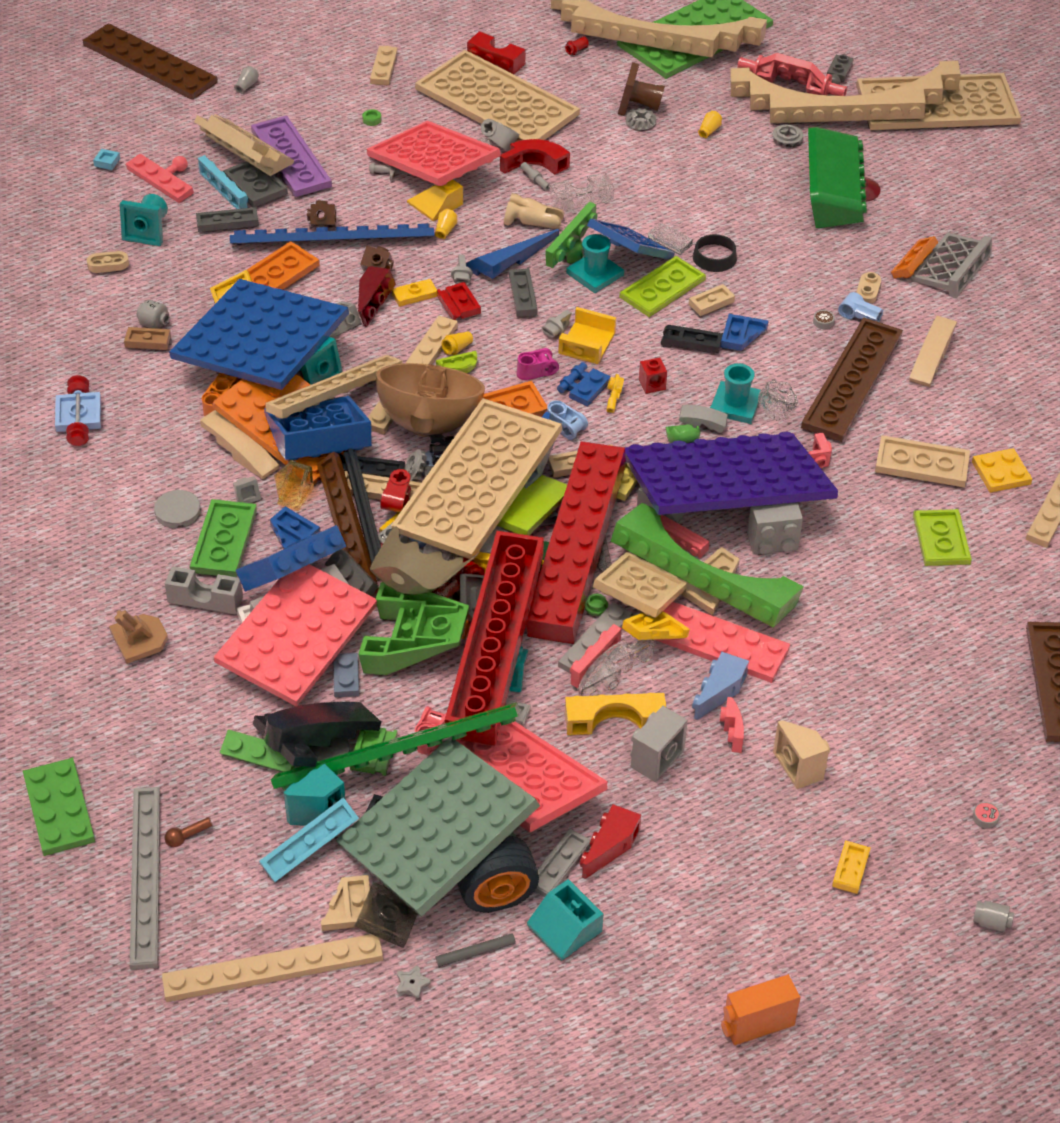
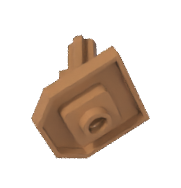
(138, 635)

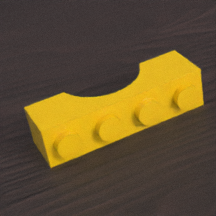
(586, 712)

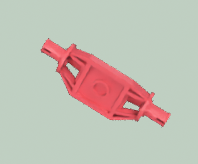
(797, 69)

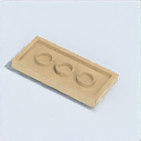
(922, 461)

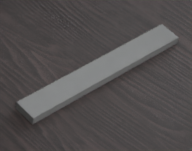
(145, 879)

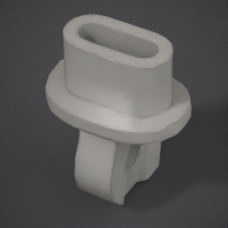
(461, 272)
(556, 326)

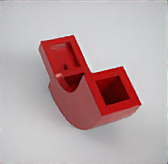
(536, 152)

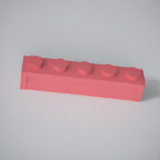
(685, 538)

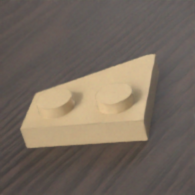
(346, 903)

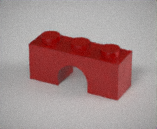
(509, 58)

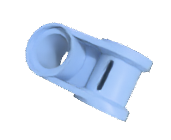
(567, 417)

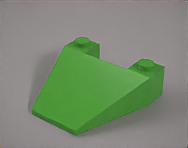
(422, 629)

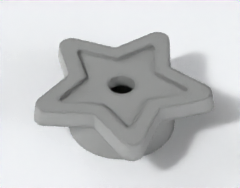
(415, 988)

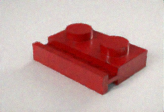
(459, 301)

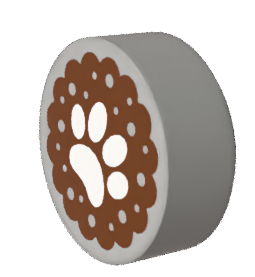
(823, 319)

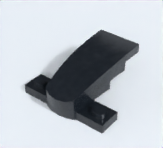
(313, 725)

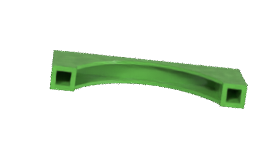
(761, 598)

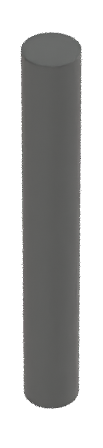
(474, 950)

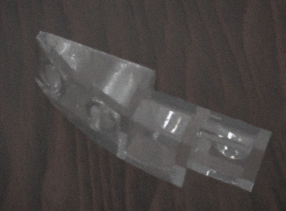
(607, 668)

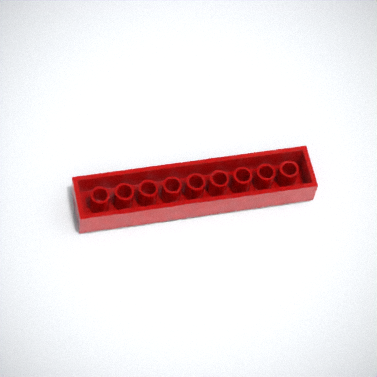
(576, 543)
(496, 631)

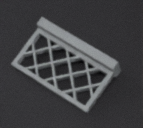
(966, 267)

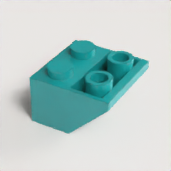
(312, 795)
(566, 920)

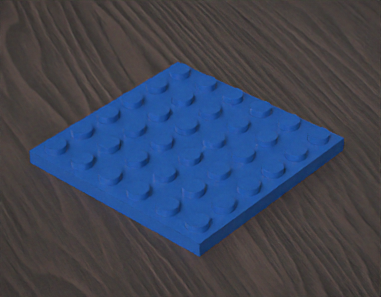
(259, 333)

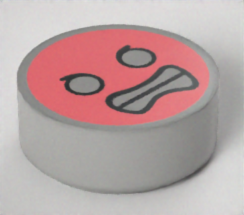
(986, 815)

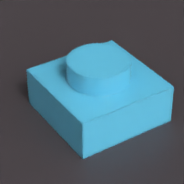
(106, 159)

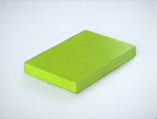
(942, 537)

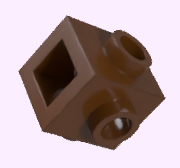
(329, 217)
(377, 258)

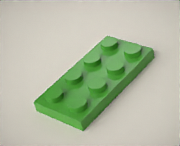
(223, 538)
(58, 806)

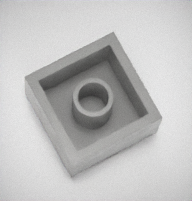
(774, 528)
(658, 743)

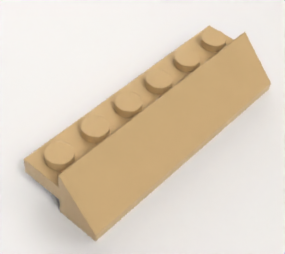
(244, 144)

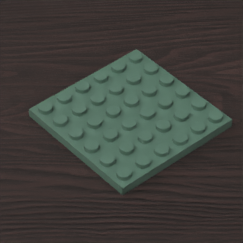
(437, 825)

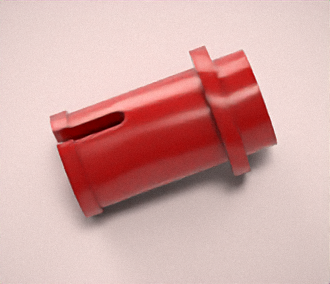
(573, 47)

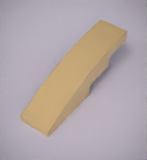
(932, 351)
(242, 447)

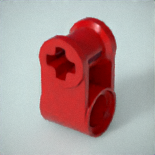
(396, 492)

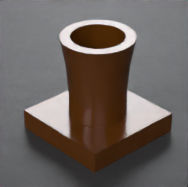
(640, 92)

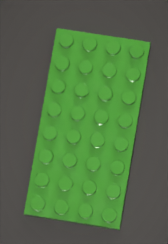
(700, 12)

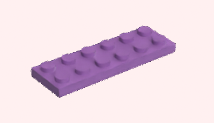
(306, 172)

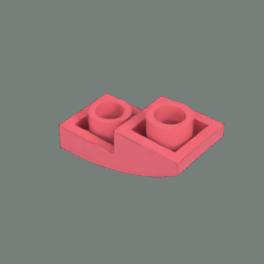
(733, 724)

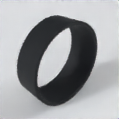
(715, 265)

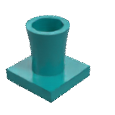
(143, 220)
(595, 269)
(323, 363)
(736, 395)

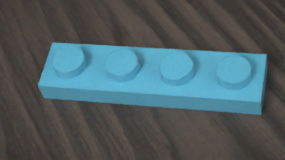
(222, 183)
(308, 840)

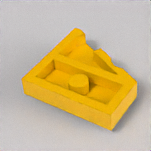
(649, 628)

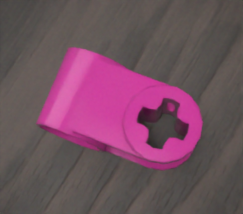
(534, 364)

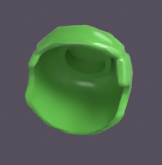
(682, 433)

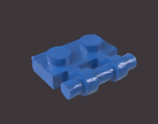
(588, 388)

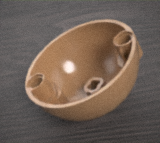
(409, 398)

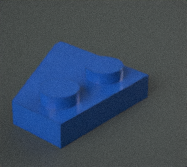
(742, 331)
(291, 527)

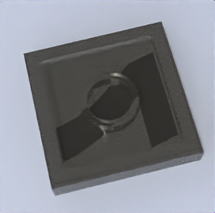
(386, 916)

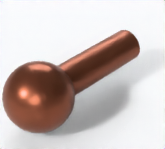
(175, 836)

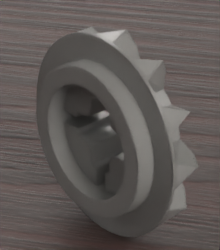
(640, 119)
(780, 133)
(415, 464)

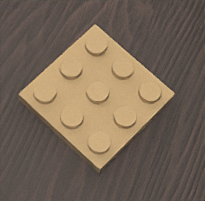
(640, 584)

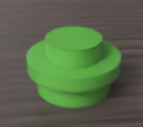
(596, 604)

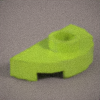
(463, 362)

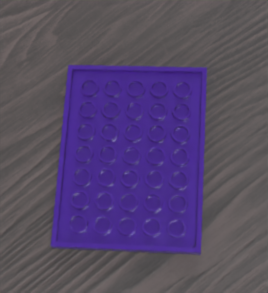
(728, 473)

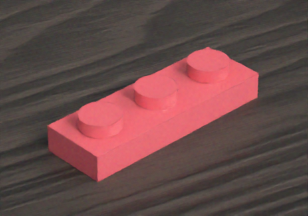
(605, 641)

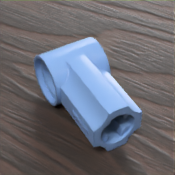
(856, 307)

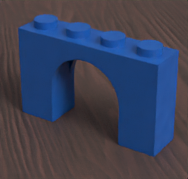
(291, 558)

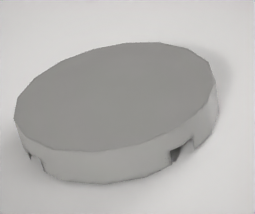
(177, 508)

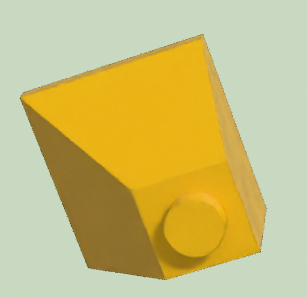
(438, 198)

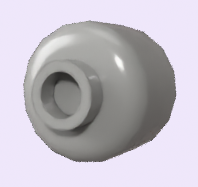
(153, 314)

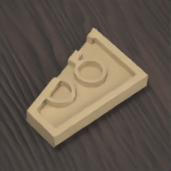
(722, 560)

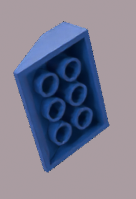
(321, 429)

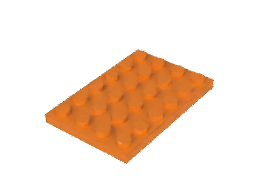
(245, 409)

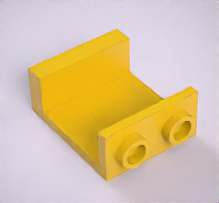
(588, 336)

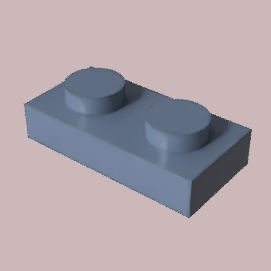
(346, 675)

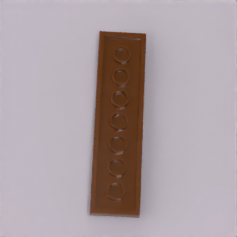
(150, 61)
(852, 379)

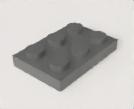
(256, 184)

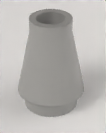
(247, 78)

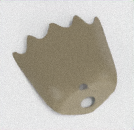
(409, 570)

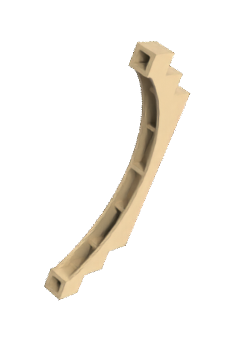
(696, 40)
(795, 106)

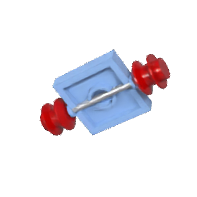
(78, 411)

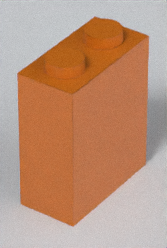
(760, 1010)

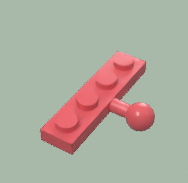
(162, 178)

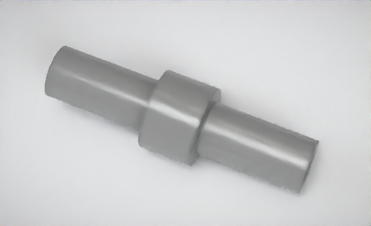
(535, 176)

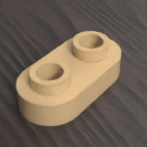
(107, 261)
(869, 286)

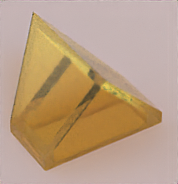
(294, 484)

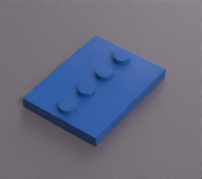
(630, 239)

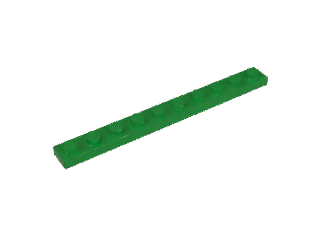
(408, 744)

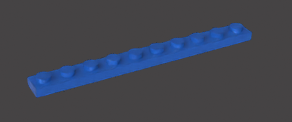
(323, 234)

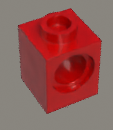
(652, 375)

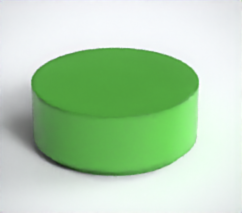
(371, 117)

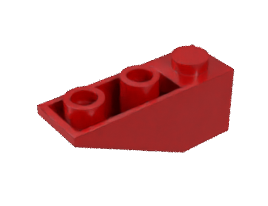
(614, 838)

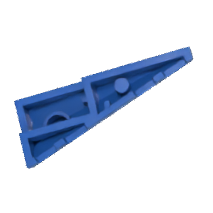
(498, 261)

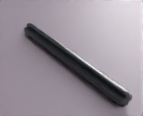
(362, 503)

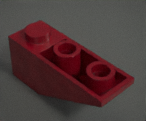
(373, 290)

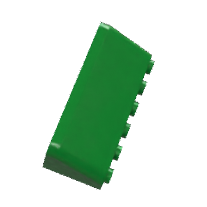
(836, 178)

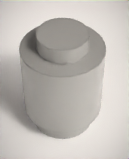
(993, 916)

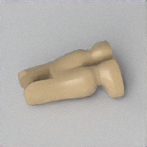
(532, 213)

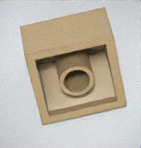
(801, 753)

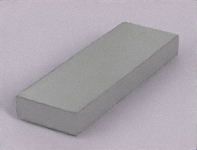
(561, 861)

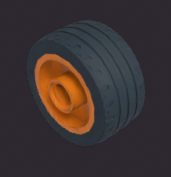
(501, 878)

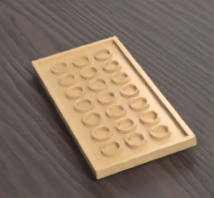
(490, 92)
(978, 102)
(477, 478)

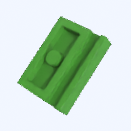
(368, 738)

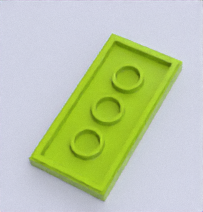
(662, 286)
(533, 505)

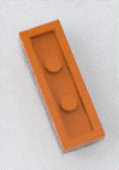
(914, 257)

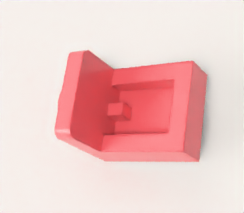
(821, 450)

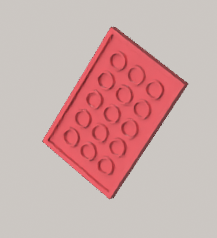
(433, 153)
(296, 632)
(539, 770)

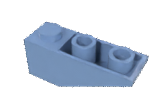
(725, 681)

